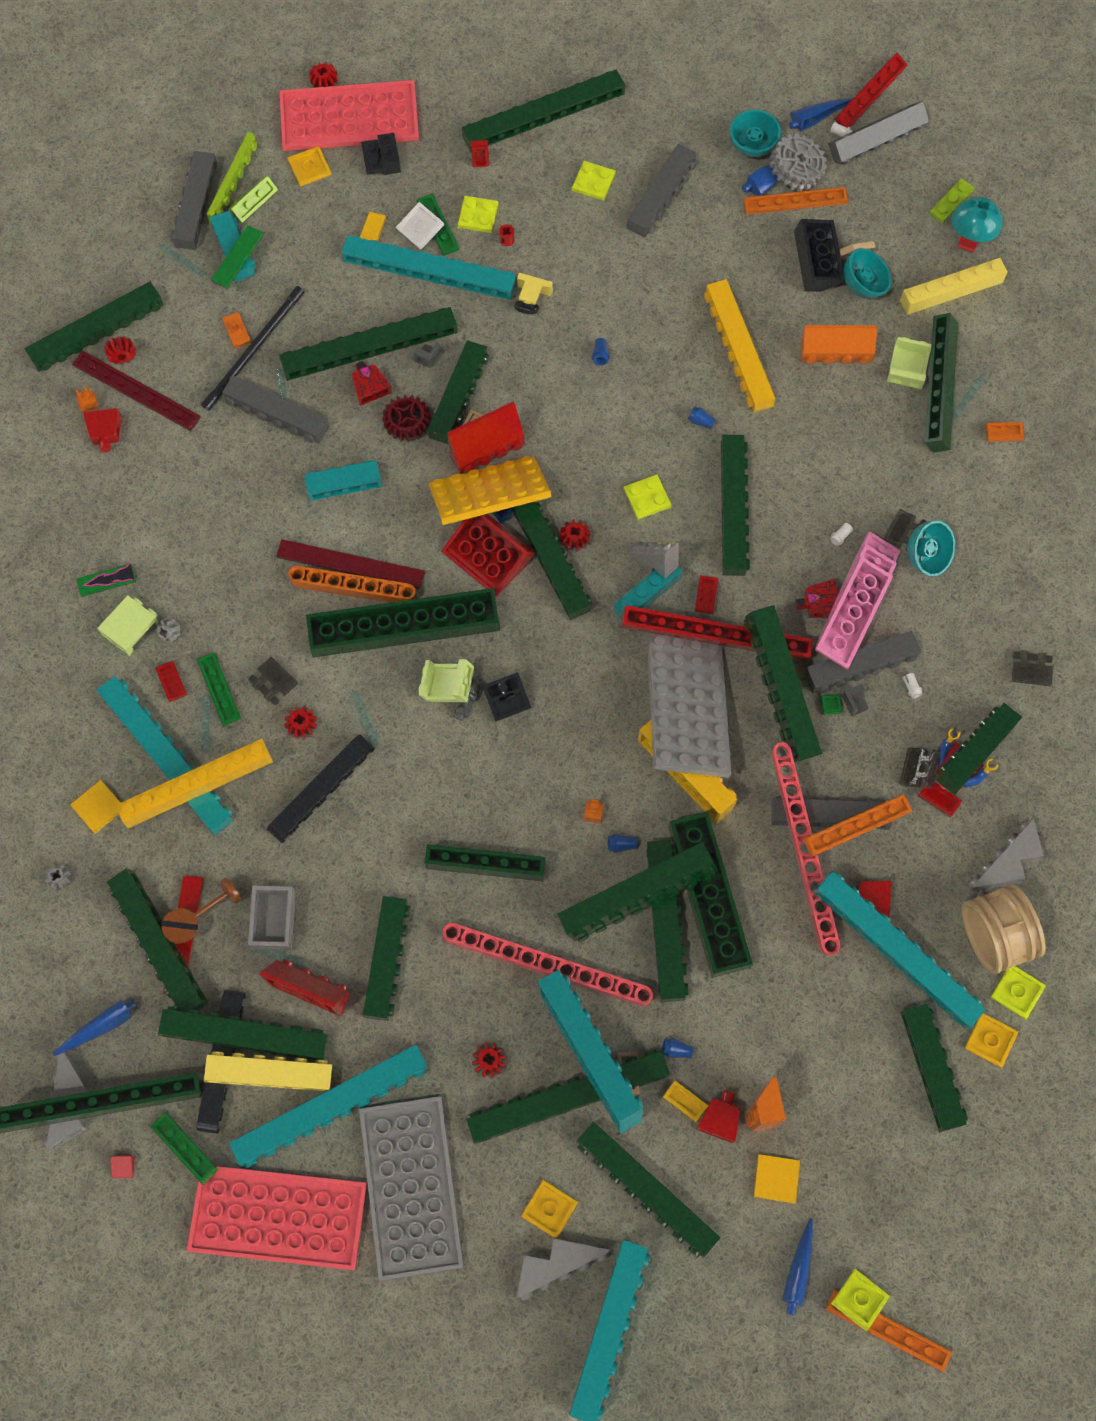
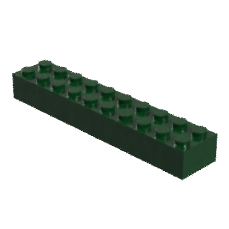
(402, 622)

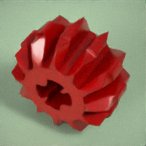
(323, 75)
(120, 350)
(573, 540)
(308, 722)
(483, 1065)

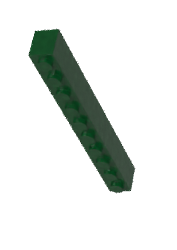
(545, 109)
(368, 343)
(559, 1099)
(98, 1102)

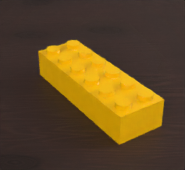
(703, 789)

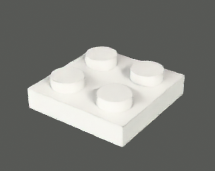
(419, 226)

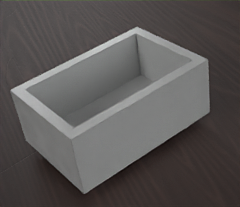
(272, 918)

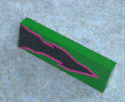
(106, 580)

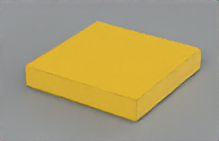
(309, 166)
(96, 806)
(991, 1040)
(776, 1178)
(549, 1209)

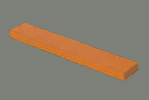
(795, 200)
(857, 825)
(902, 1338)

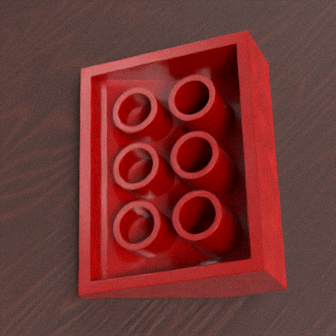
(486, 438)
(488, 552)
(307, 987)

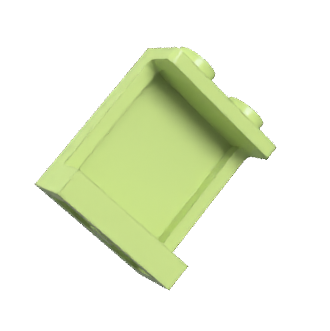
(909, 362)
(127, 624)
(446, 681)

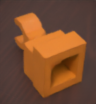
(87, 400)
(593, 811)

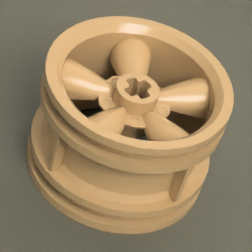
(1003, 929)

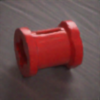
(506, 234)

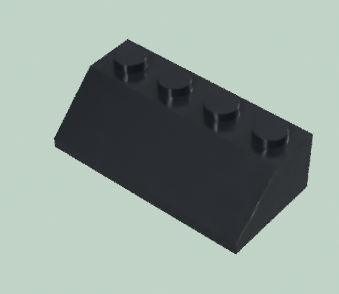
(818, 254)

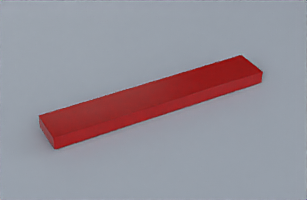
(871, 91)
(189, 900)

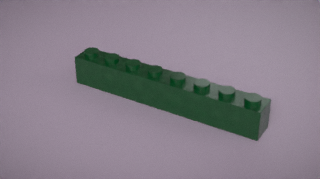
(94, 326)
(941, 383)
(733, 505)
(553, 559)
(667, 934)
(160, 952)
(242, 1034)
(648, 1190)

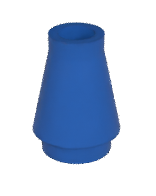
(600, 353)
(700, 417)
(620, 843)
(675, 1049)

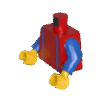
(946, 751)

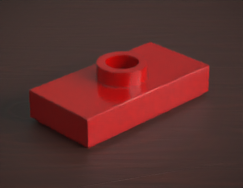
(480, 153)
(706, 594)
(171, 681)
(940, 799)

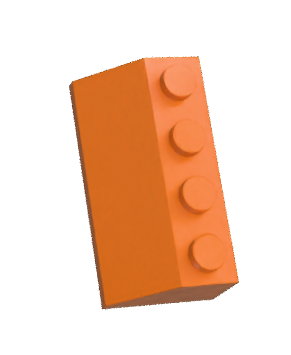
(838, 343)
(767, 1108)

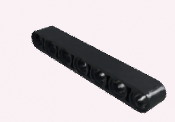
(316, 791)
(214, 1093)

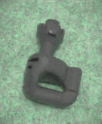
(462, 710)

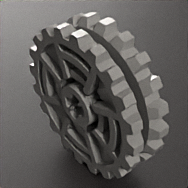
(798, 162)

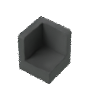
(427, 355)
(854, 700)

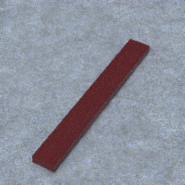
(136, 391)
(349, 563)

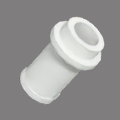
(840, 130)
(838, 537)
(912, 685)

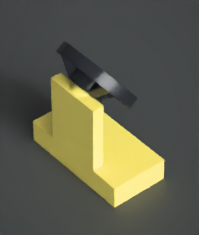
(530, 292)

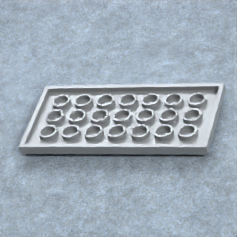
(688, 706)
(410, 1189)

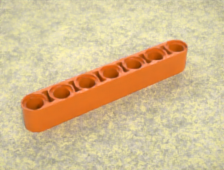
(345, 580)

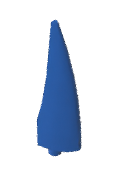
(817, 112)
(760, 181)
(101, 1024)
(799, 1271)

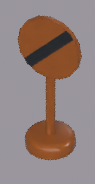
(182, 925)

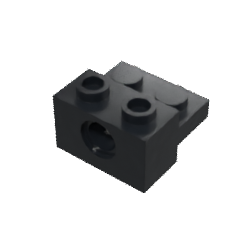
(388, 150)
(503, 688)

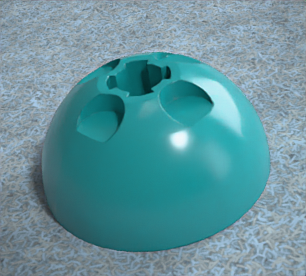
(755, 133)
(977, 219)
(866, 274)
(931, 548)

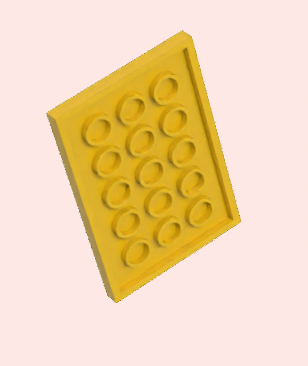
(489, 489)

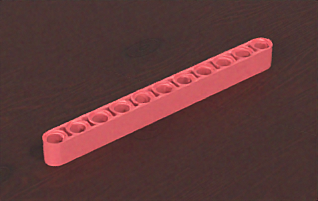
(797, 839)
(539, 957)

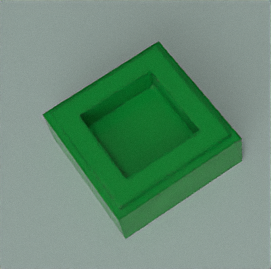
(831, 704)

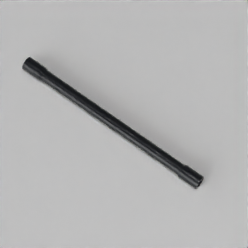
(291, 300)

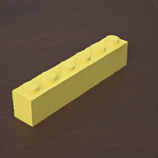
(953, 286)
(268, 1073)

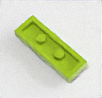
(253, 199)
(951, 200)

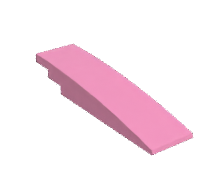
(858, 600)

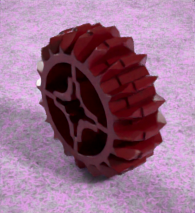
(410, 425)

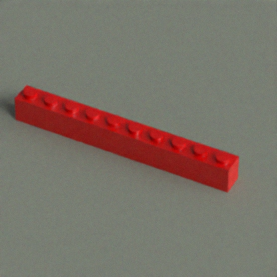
(703, 630)

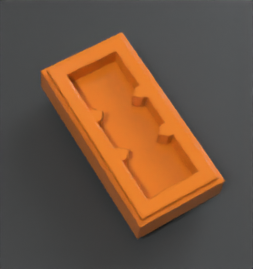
(236, 330)
(1004, 431)

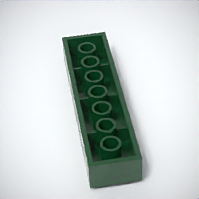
(782, 683)
(638, 892)
(713, 901)

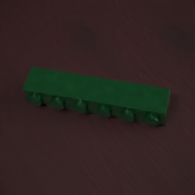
(458, 391)
(978, 749)
(485, 862)
(385, 958)
(933, 1067)

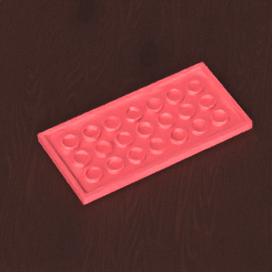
(348, 114)
(278, 1218)

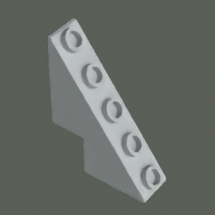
(656, 556)
(1007, 866)
(67, 1082)
(564, 1258)

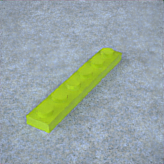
(234, 173)

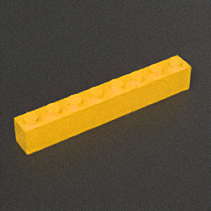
(740, 346)
(194, 783)

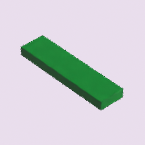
(444, 237)
(237, 257)
(218, 689)
(184, 1148)

